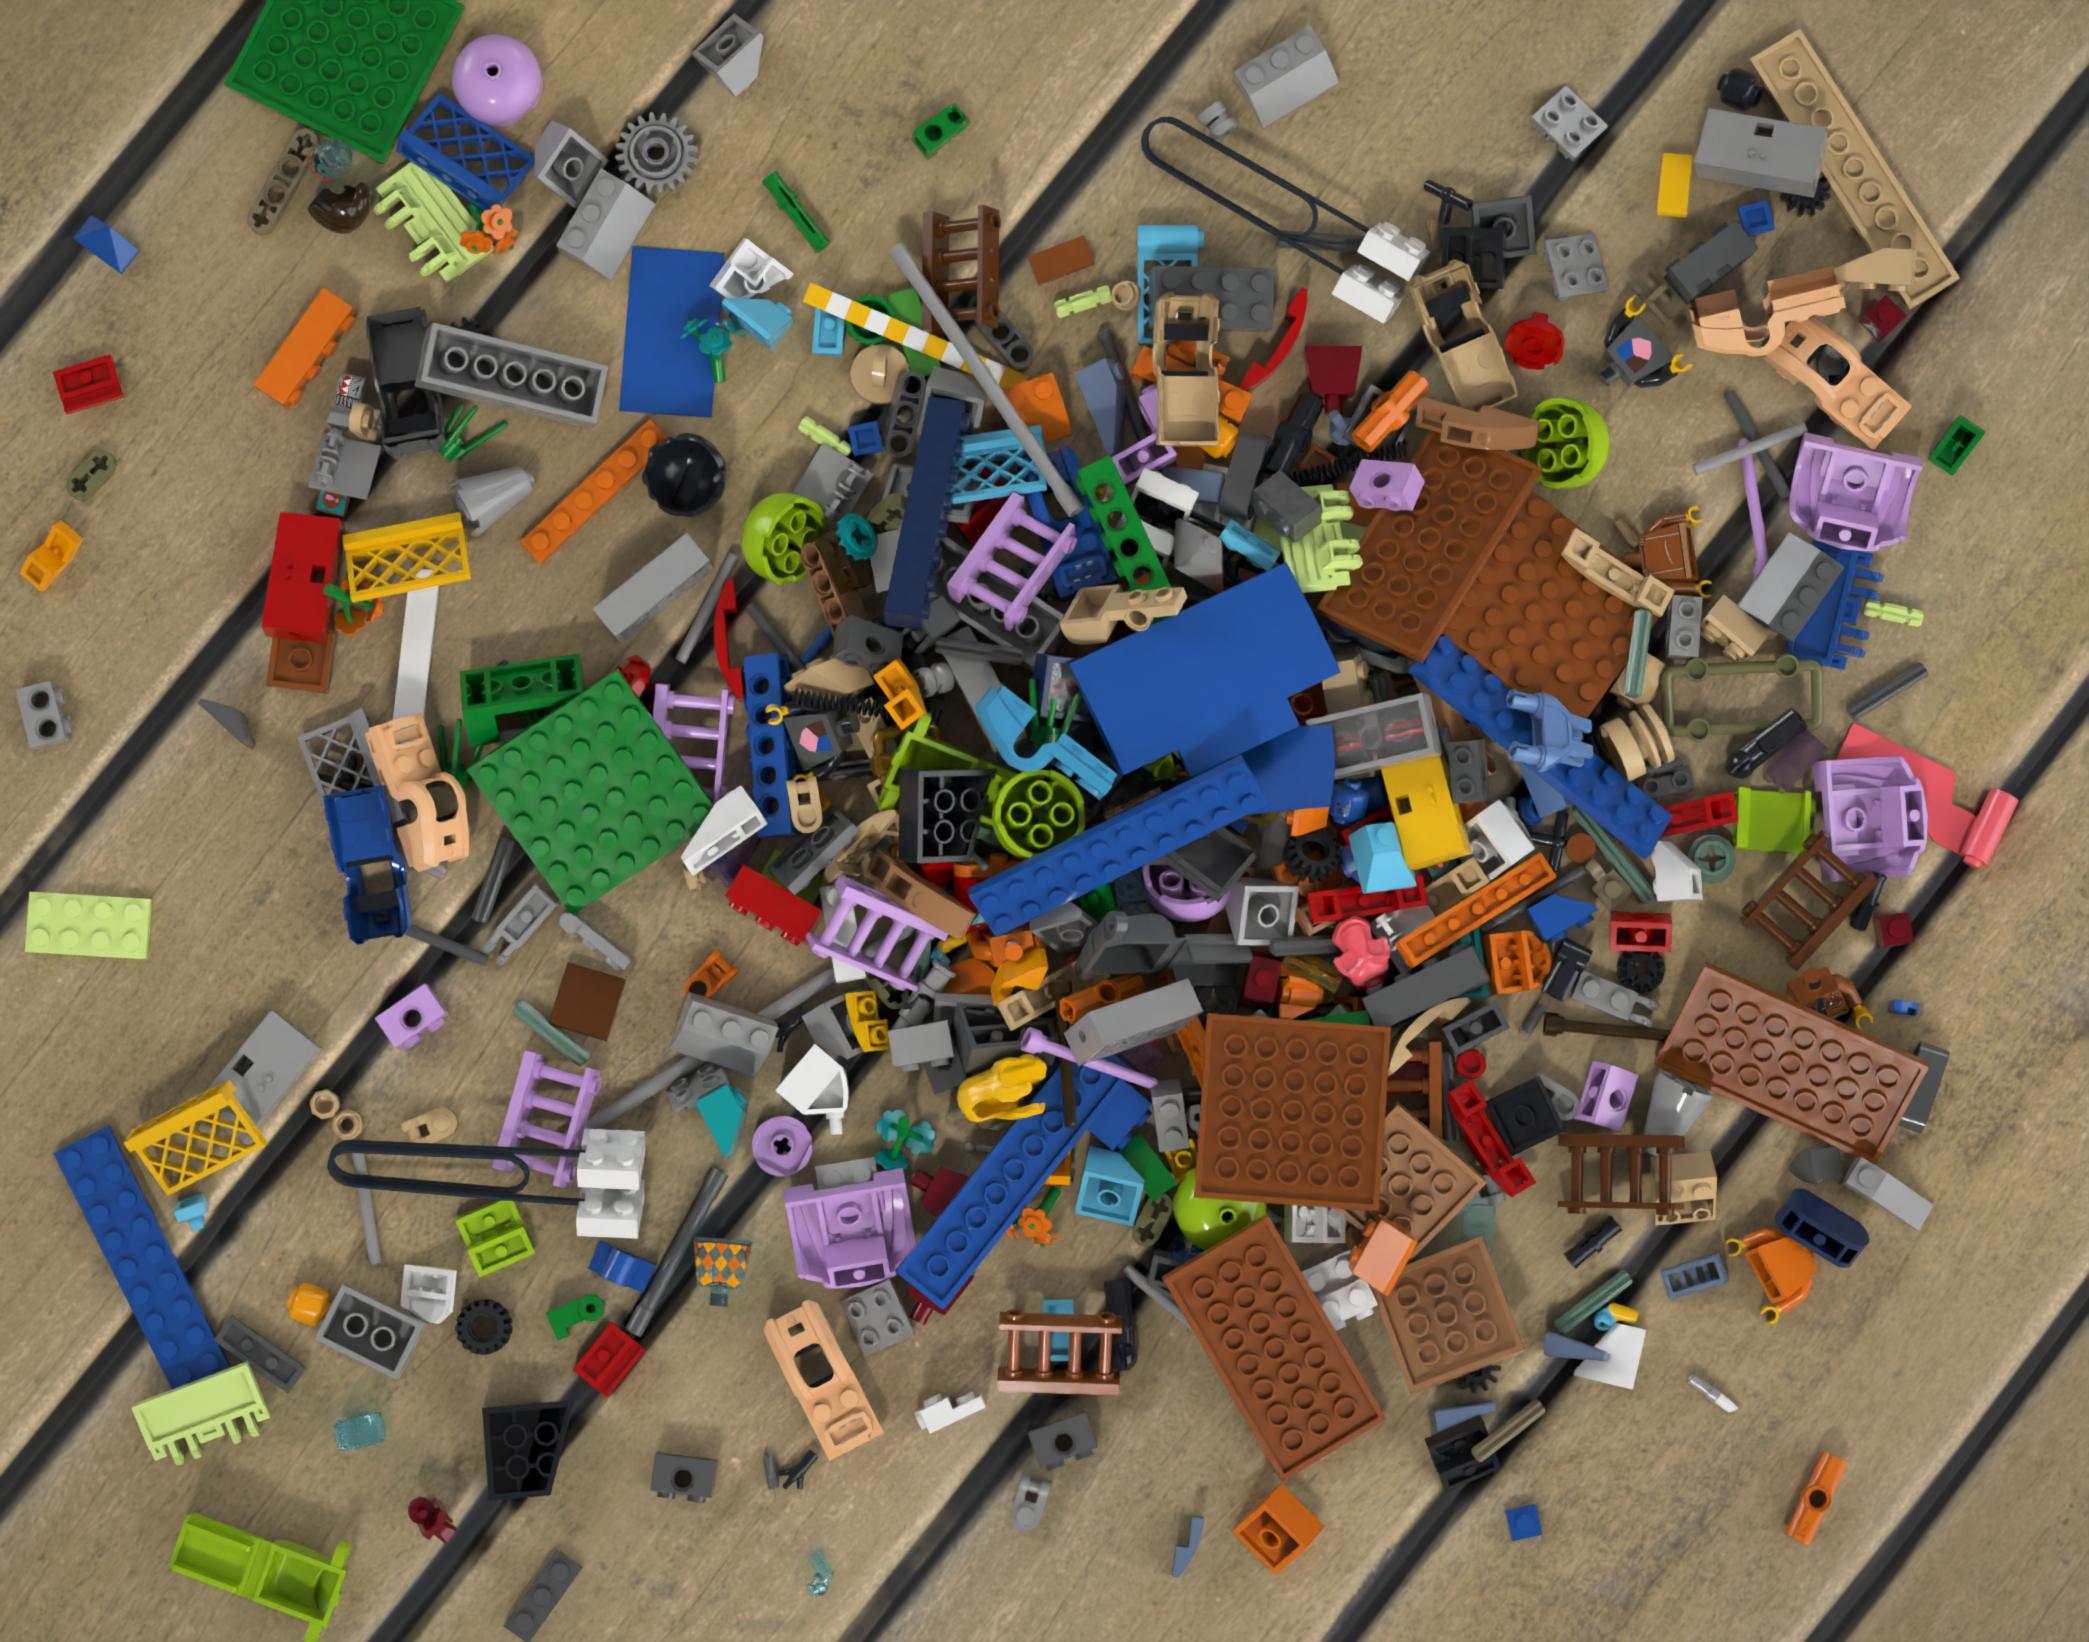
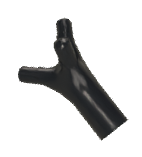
(787, 1027)
(798, 1471)

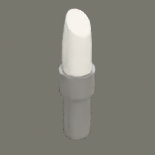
(1711, 1393)

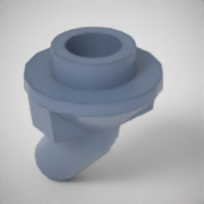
(1338, 427)

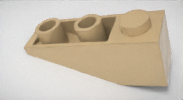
(1885, 266)

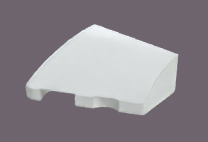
(748, 272)

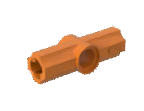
(1390, 411)
(1101, 995)
(1825, 1479)

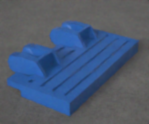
(1823, 630)

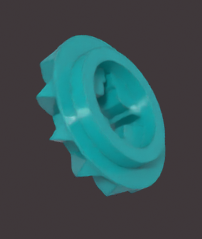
(862, 531)

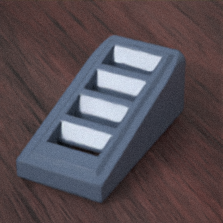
(1710, 1282)
(1565, 1347)
(1452, 1415)

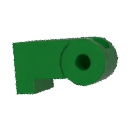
(940, 130)
(583, 1309)

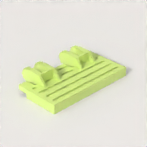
(435, 222)
(1323, 550)
(201, 1410)

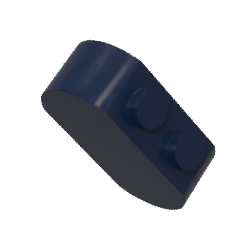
(1822, 1228)

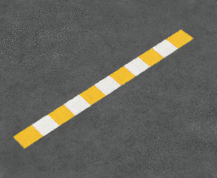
(904, 333)

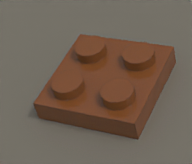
(301, 664)

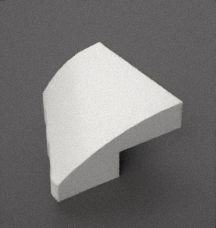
(1625, 1348)

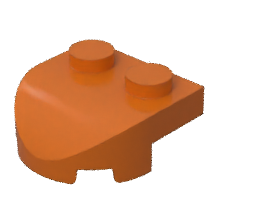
(1516, 961)

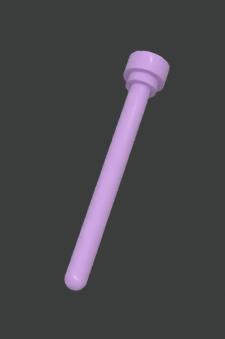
(1754, 511)
(1035, 1041)

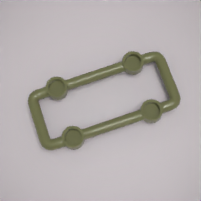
(1698, 669)

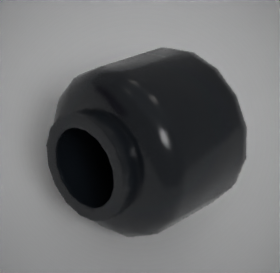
(1740, 89)

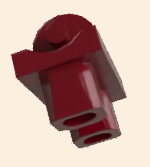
(431, 1518)

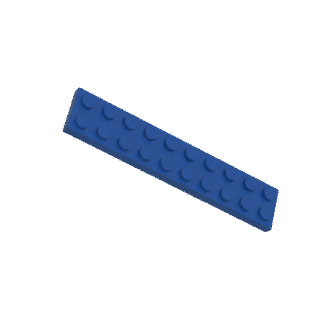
(1592, 788)
(1118, 846)
(1004, 1184)
(141, 1258)

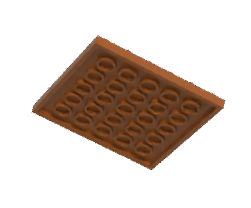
(1541, 618)
(1292, 1112)

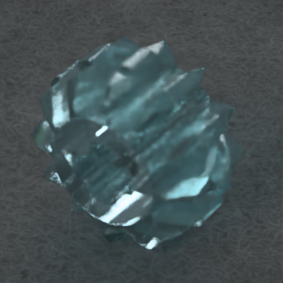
(359, 1431)

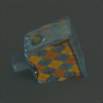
(721, 1266)

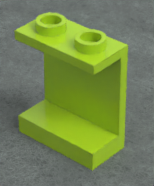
(1772, 820)

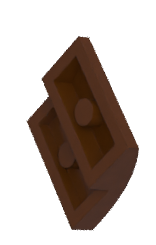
(587, 1001)

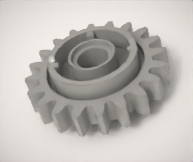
(662, 171)

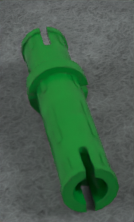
(800, 217)

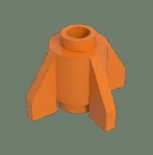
(1296, 995)

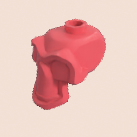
(1362, 958)

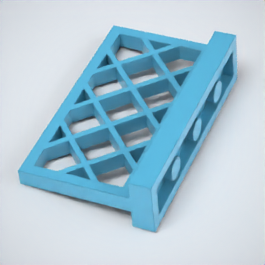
(991, 447)

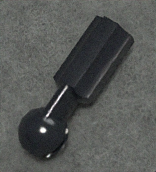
(1765, 744)
(1119, 1301)

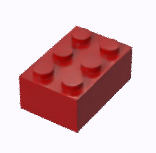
(773, 906)

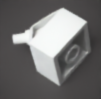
(1498, 837)
(818, 1087)

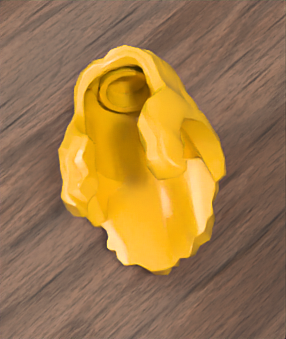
(1001, 1089)

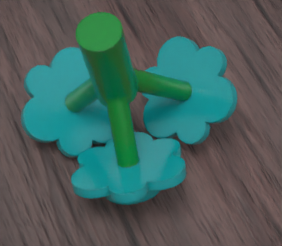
(714, 342)
(896, 1127)

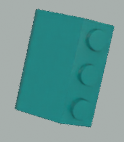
(725, 1116)

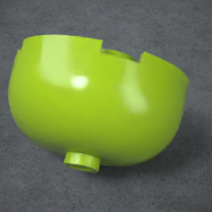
(1580, 443)
(773, 525)
(1054, 820)
(1202, 1218)

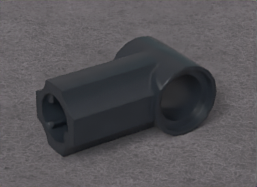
(1569, 962)

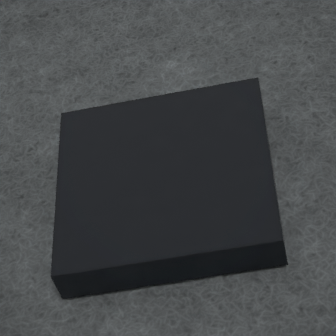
(1525, 1116)

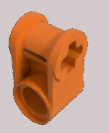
(711, 975)

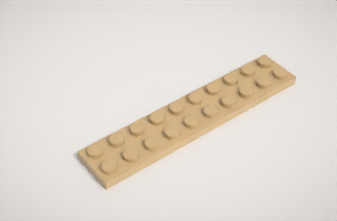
(1852, 163)

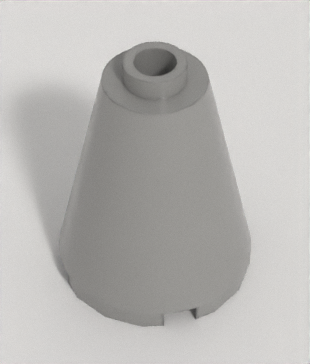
(490, 496)
(1674, 1106)

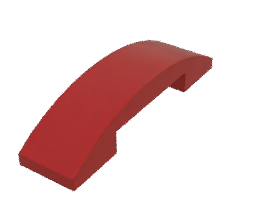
(1259, 374)
(727, 604)
(1700, 814)
(1349, 902)
(1485, 1142)

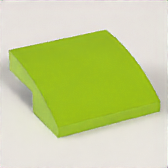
(495, 1236)

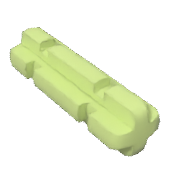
(1082, 301)
(823, 435)
(1893, 613)

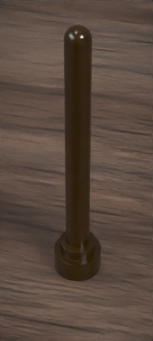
(1058, 991)
(1555, 1024)

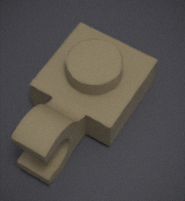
(1608, 886)

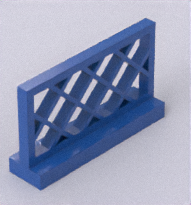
(447, 168)

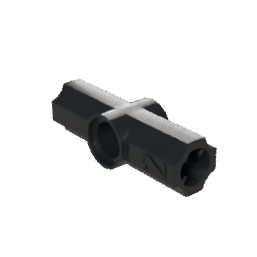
(1293, 435)

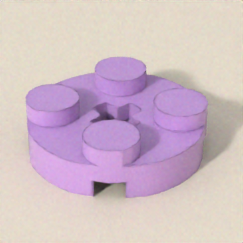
(799, 1141)

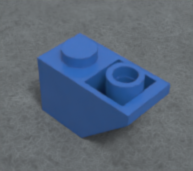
(1558, 913)

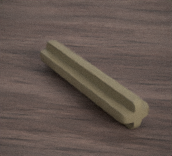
(1508, 1430)

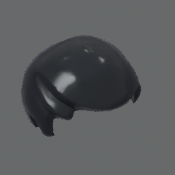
(685, 475)

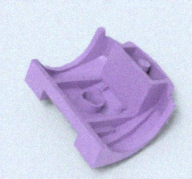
(1852, 494)
(1872, 815)
(851, 1231)

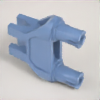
(1554, 732)

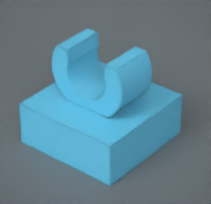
(192, 1210)

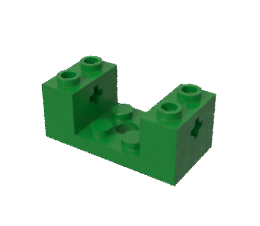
(495, 692)

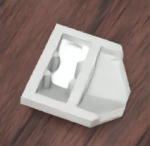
(428, 1292)

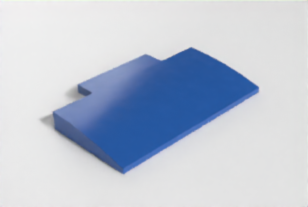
(1208, 676)

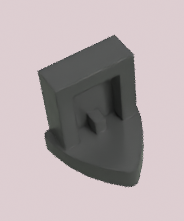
(1816, 1164)

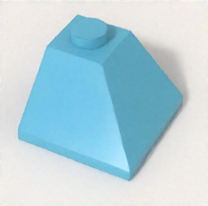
(760, 319)
(1380, 859)
(1109, 1188)

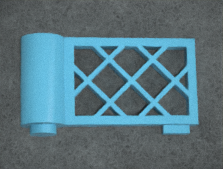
(1163, 244)

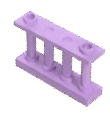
(998, 537)
(667, 699)
(877, 905)
(526, 1098)

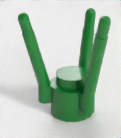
(453, 443)
(1048, 733)
(455, 768)

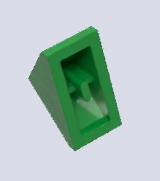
(1956, 444)

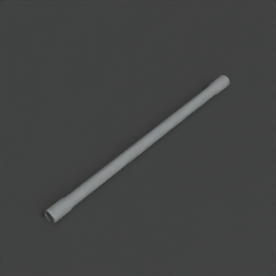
(1061, 489)

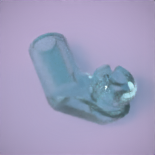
(823, 1575)

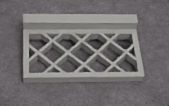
(359, 723)

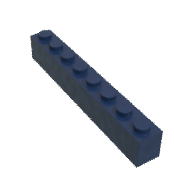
(925, 513)

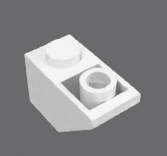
(1676, 874)

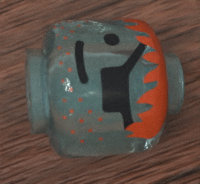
(330, 160)

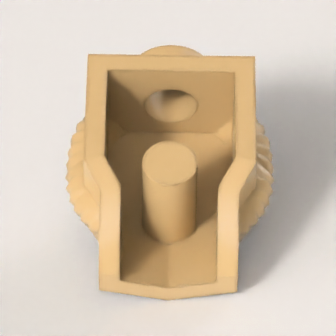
(1650, 685)

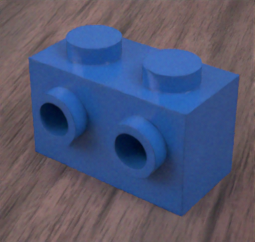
(1120, 1116)

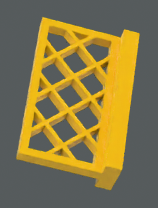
(405, 539)
(188, 1114)

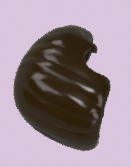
(342, 211)

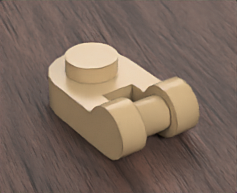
(363, 421)
(805, 814)
(440, 1123)

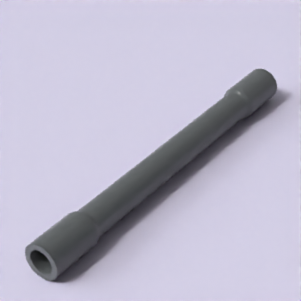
(645, 1310)

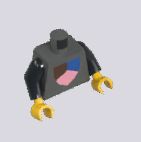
(1637, 353)
(817, 736)

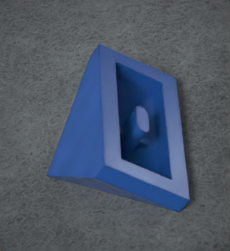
(106, 244)

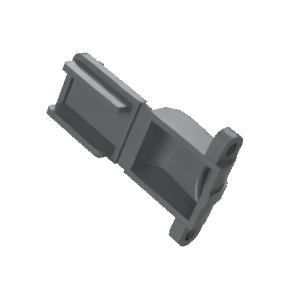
(1149, 945)

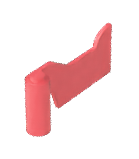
(1947, 824)

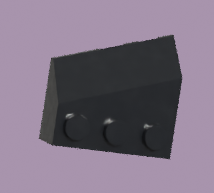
(941, 812)
(524, 1447)

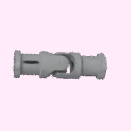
(918, 1006)

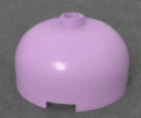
(502, 97)
(1177, 896)

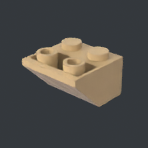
(1732, 630)
(830, 678)
(1692, 1184)

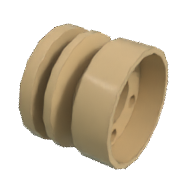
(1643, 740)

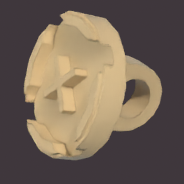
(876, 372)

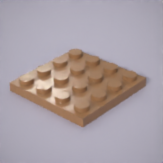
(1420, 1180)
(1448, 1316)

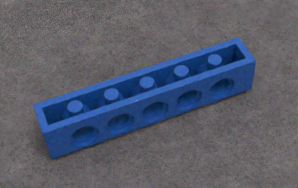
(783, 756)

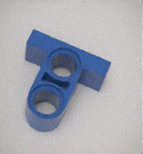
(622, 1267)

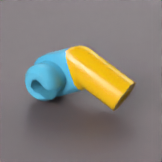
(944, 947)
(1613, 1313)

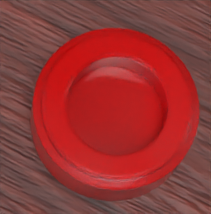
(1470, 1064)

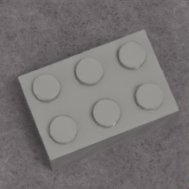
(371, 1331)

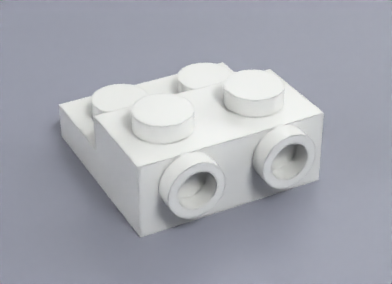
(1340, 1290)
(940, 1411)

